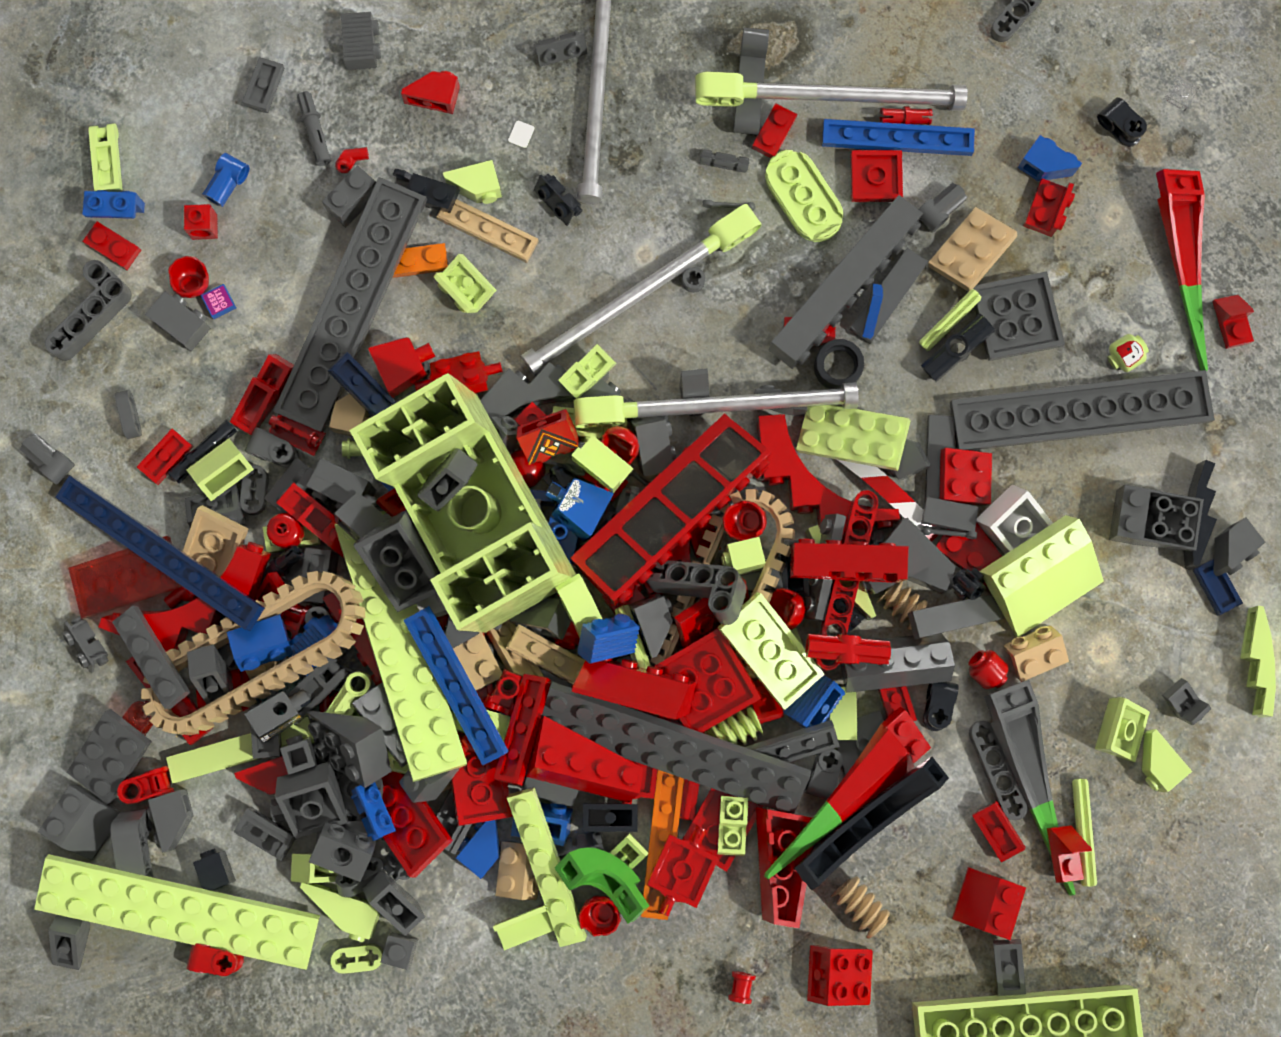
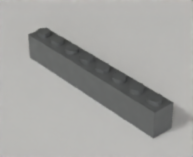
(845, 282)

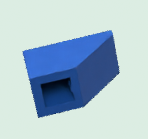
(1048, 161)
(482, 850)

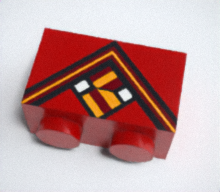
(547, 437)

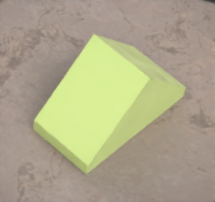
(629, 851)

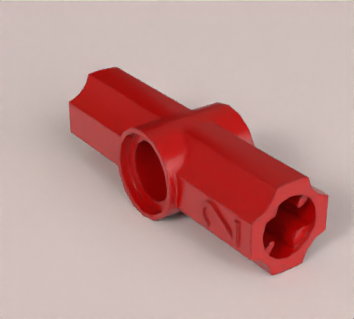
(848, 649)

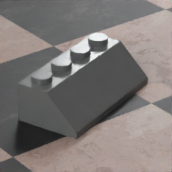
(910, 664)

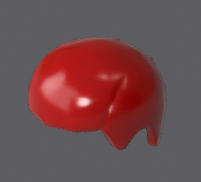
(188, 277)
(621, 442)
(531, 473)
(744, 520)
(788, 606)
(599, 916)

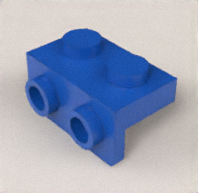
(112, 204)

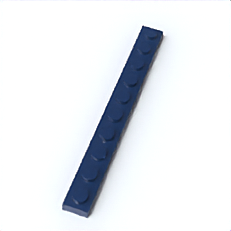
(160, 553)

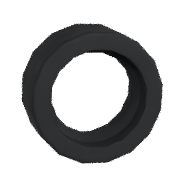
(835, 345)

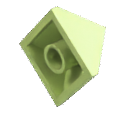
(1122, 729)

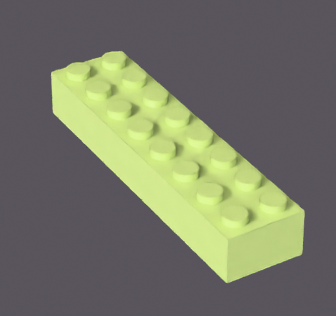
(1057, 1013)

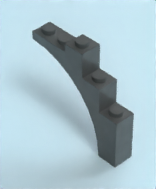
(513, 394)

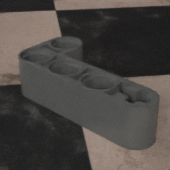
(752, 68)
(85, 312)
(666, 581)
(130, 842)

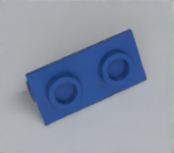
(378, 821)

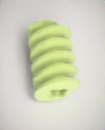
(737, 728)

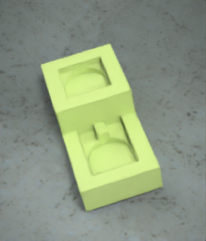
(587, 371)
(845, 717)

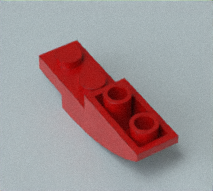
(311, 515)

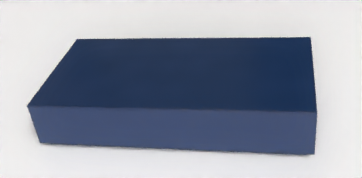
(1218, 589)

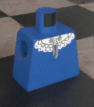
(579, 506)

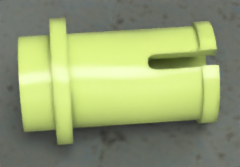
(350, 448)

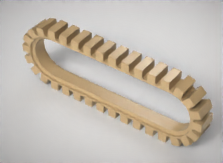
(716, 539)
(275, 677)

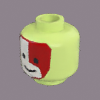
(1127, 352)

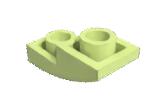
(732, 826)

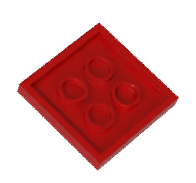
(720, 679)

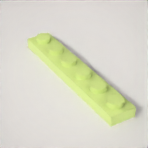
(543, 859)

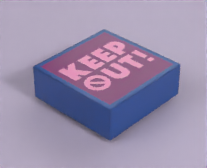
(218, 301)

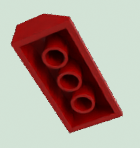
(636, 687)

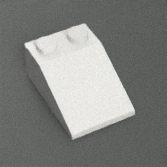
(1013, 519)

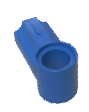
(228, 174)

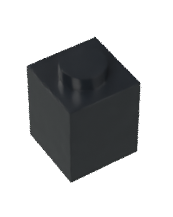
(214, 870)

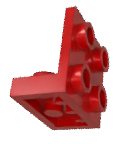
(839, 976)

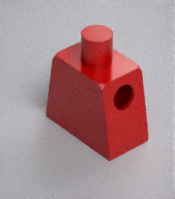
(400, 363)

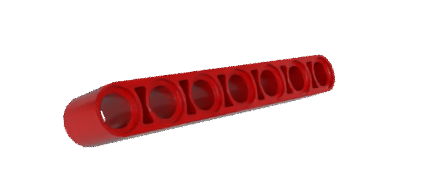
(839, 592)

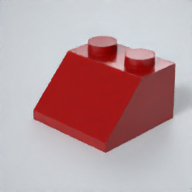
(989, 903)

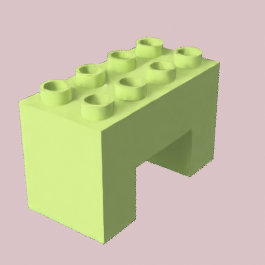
(491, 535)

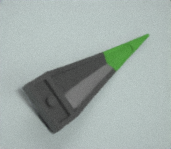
(1020, 736)

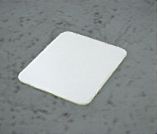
(521, 134)

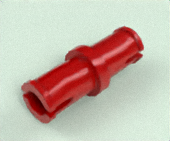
(906, 116)

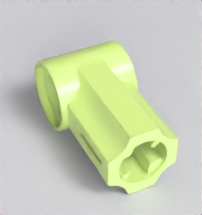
(347, 695)

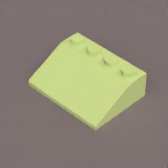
(1044, 574)

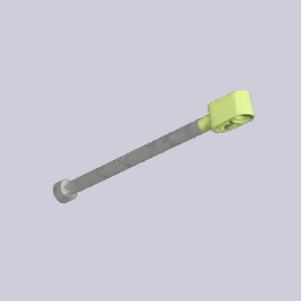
(730, 90)
(590, 191)
(723, 235)
(612, 411)

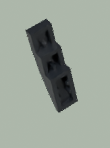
(1199, 489)

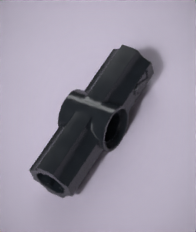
(971, 336)

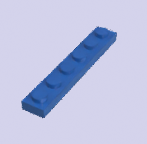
(898, 137)
(456, 685)

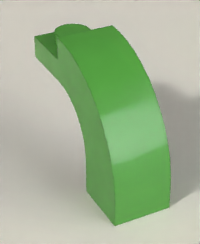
(608, 874)

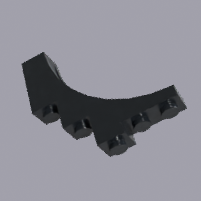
(869, 821)

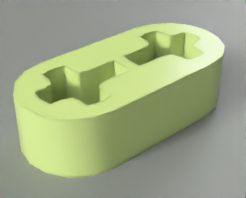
(357, 965)

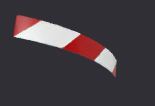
(890, 492)

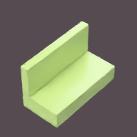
(602, 463)
(523, 927)

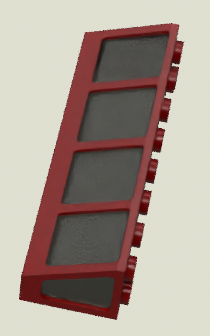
(671, 509)

